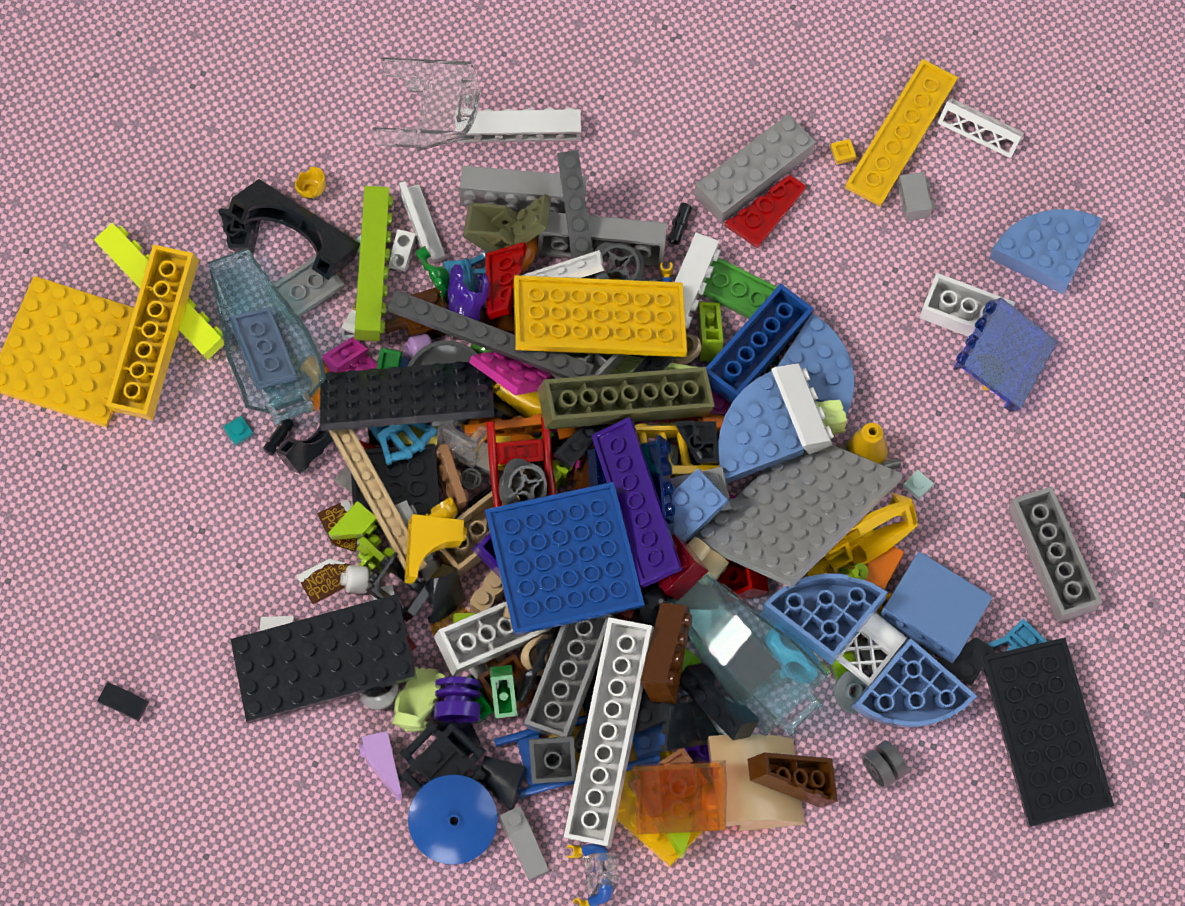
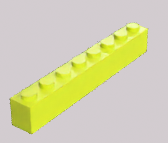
(134, 263)

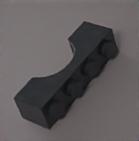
(300, 453)
(732, 718)

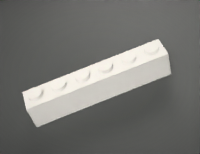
(525, 126)
(695, 270)

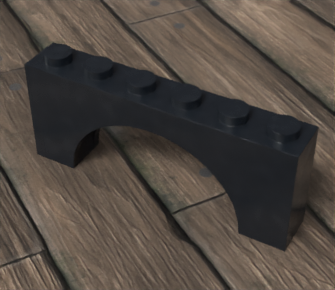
(263, 202)

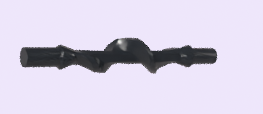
(542, 649)

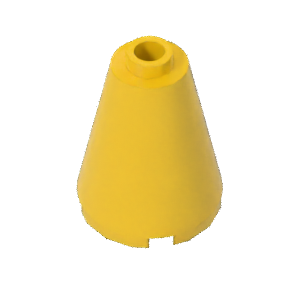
(524, 404)
(869, 443)

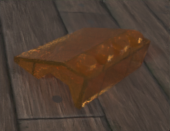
(681, 797)

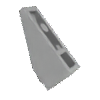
(523, 842)

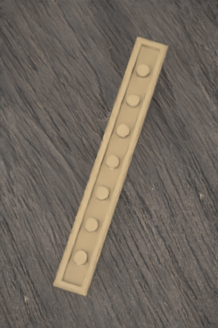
(373, 491)

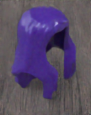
(465, 301)

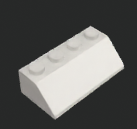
(803, 408)

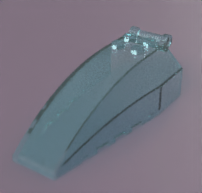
(245, 287)
(753, 655)

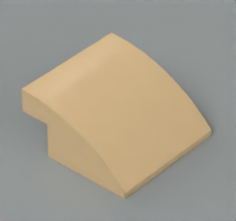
(750, 803)

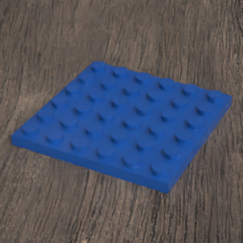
(564, 558)

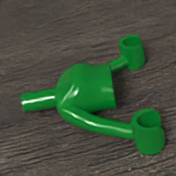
(438, 275)

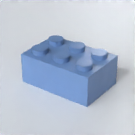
(695, 504)

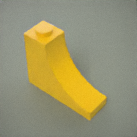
(428, 535)

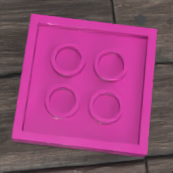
(510, 373)

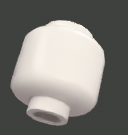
(355, 579)

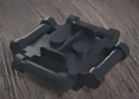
(441, 756)

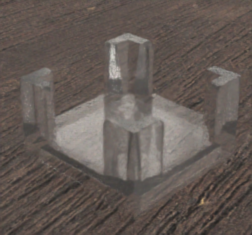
(465, 448)

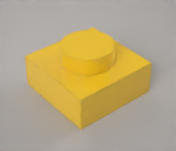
(843, 151)

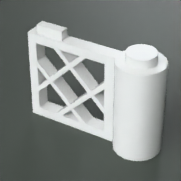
(880, 634)

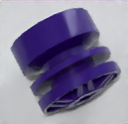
(458, 693)

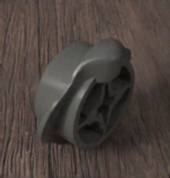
(631, 255)
(514, 474)

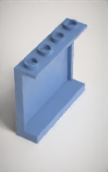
(935, 607)

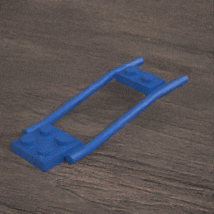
(645, 743)

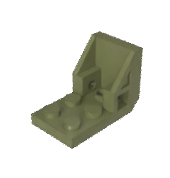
(490, 231)

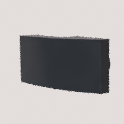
(123, 701)

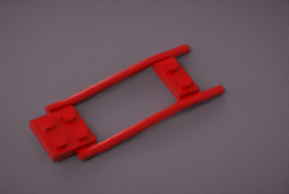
(529, 450)

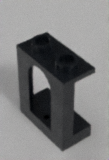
(391, 565)

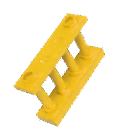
(644, 432)

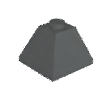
(552, 759)

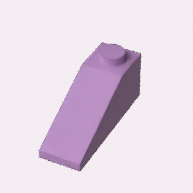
(380, 759)

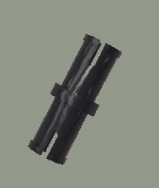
(679, 223)

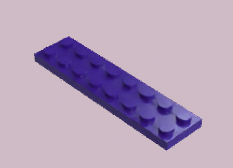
(640, 506)

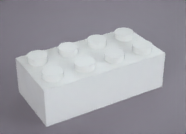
(955, 304)

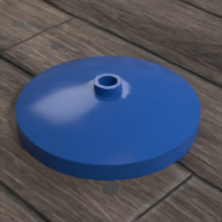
(446, 798)

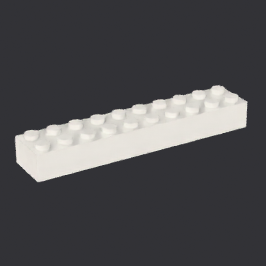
(608, 733)

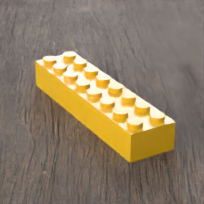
(152, 332)

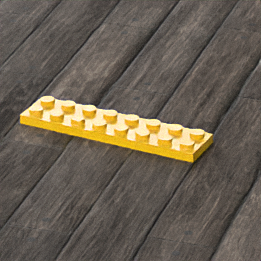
(901, 132)

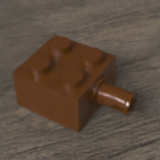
(413, 328)
(518, 677)

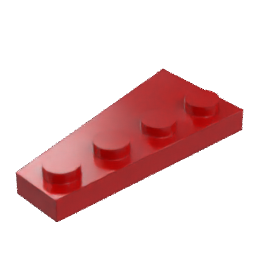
(766, 212)
(500, 270)

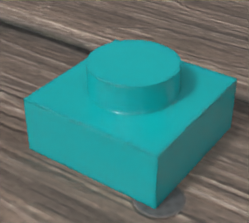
(238, 430)

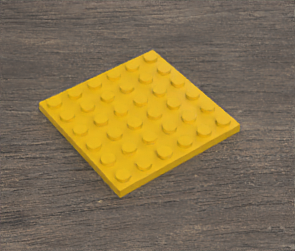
(64, 350)

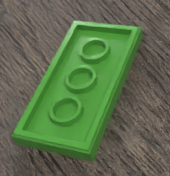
(736, 288)

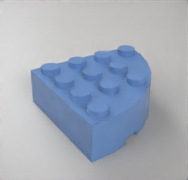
(1047, 246)
(826, 361)
(757, 431)
(825, 611)
(913, 691)

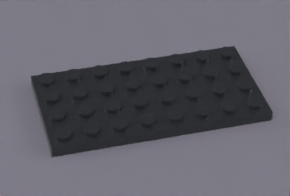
(404, 396)
(323, 658)
(1047, 732)

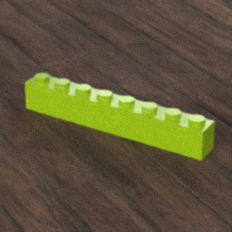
(372, 263)

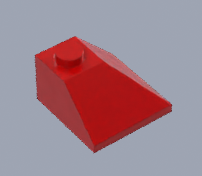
(744, 581)

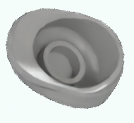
(380, 698)

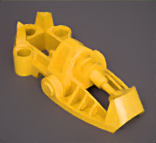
(865, 544)

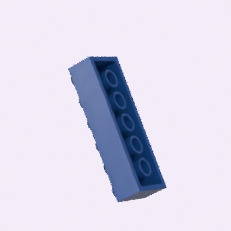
(758, 343)

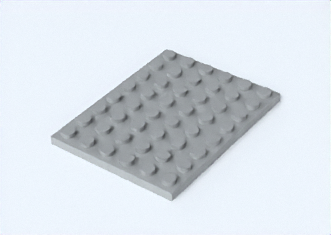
(798, 512)

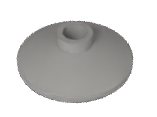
(842, 687)

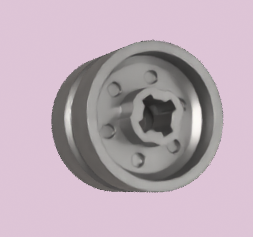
(884, 764)

